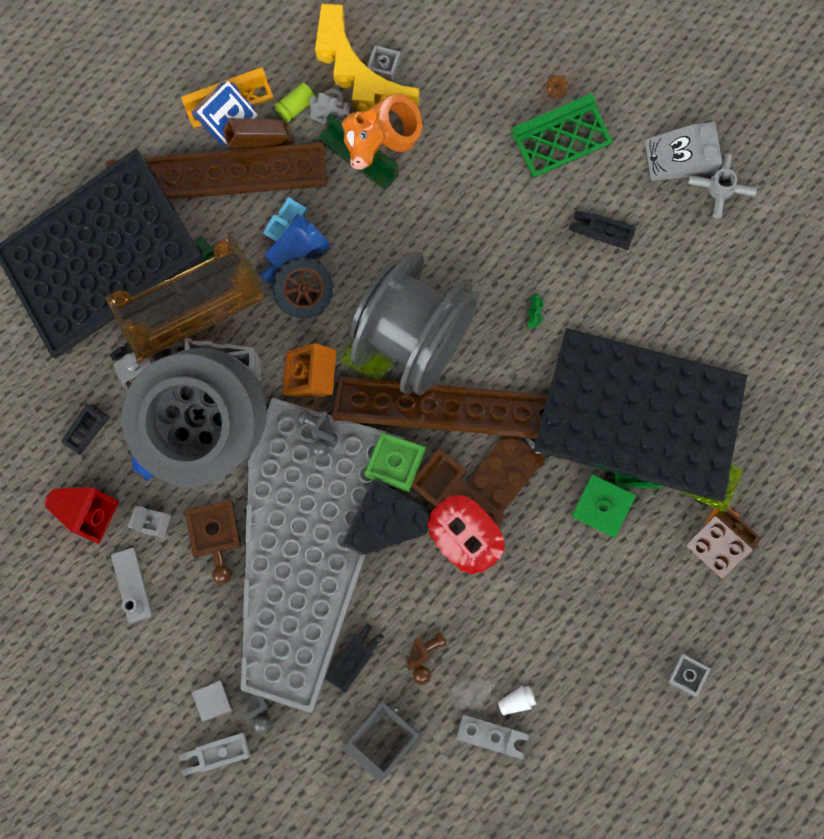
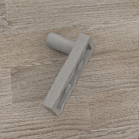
(131, 585)

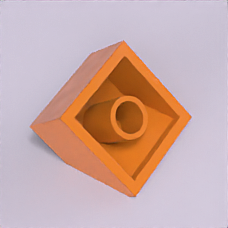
(309, 371)

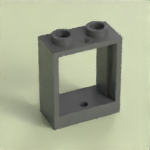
(363, 759)

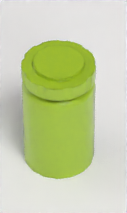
(294, 102)

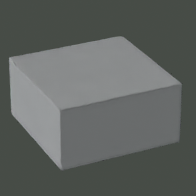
(384, 62)
(688, 675)
(212, 701)

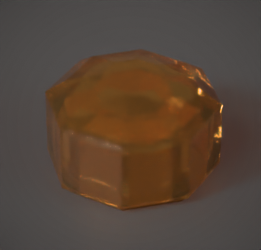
(556, 86)

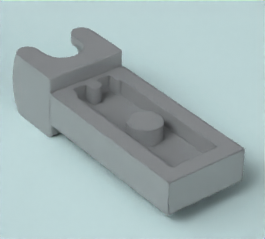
(490, 736)

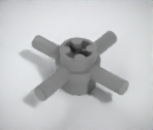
(725, 191)

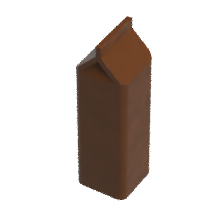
(257, 133)

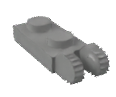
(218, 753)

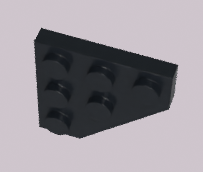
(385, 520)

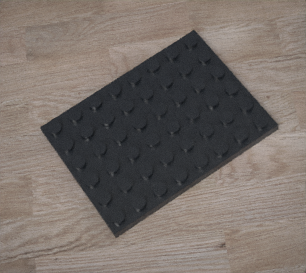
(91, 244)
(642, 414)

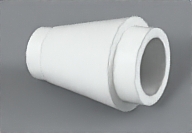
(517, 701)

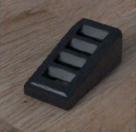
(91, 433)

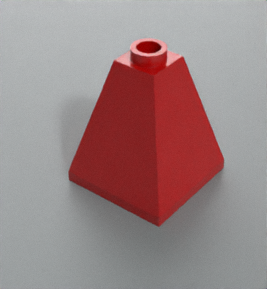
(82, 511)

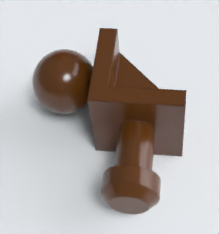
(419, 656)

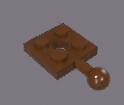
(225, 539)

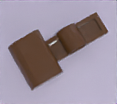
(442, 479)

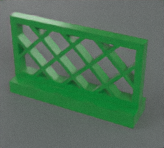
(558, 117)

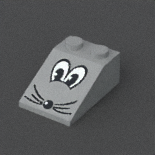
(684, 152)

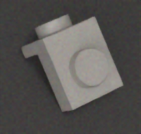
(149, 521)

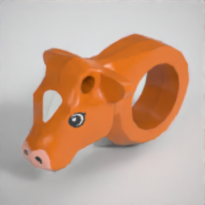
(371, 129)

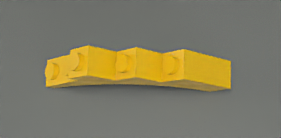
(348, 69)

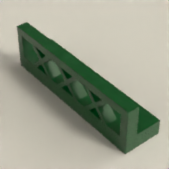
(381, 171)

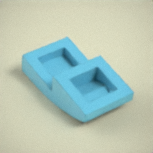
(281, 222)

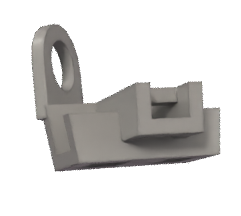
(326, 105)

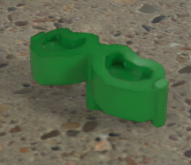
(535, 315)

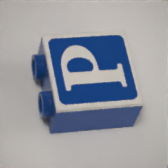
(221, 105)

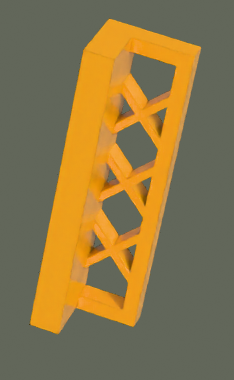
(246, 82)

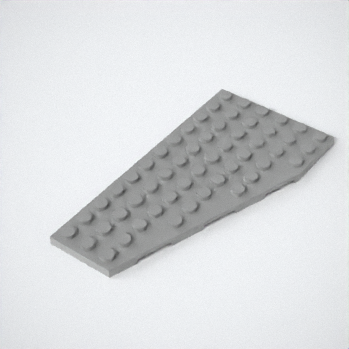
(295, 562)

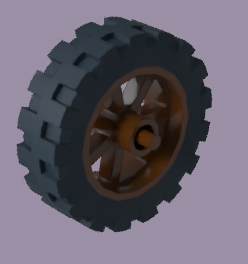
(324, 292)

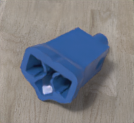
(297, 241)

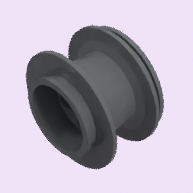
(412, 322)
(155, 432)

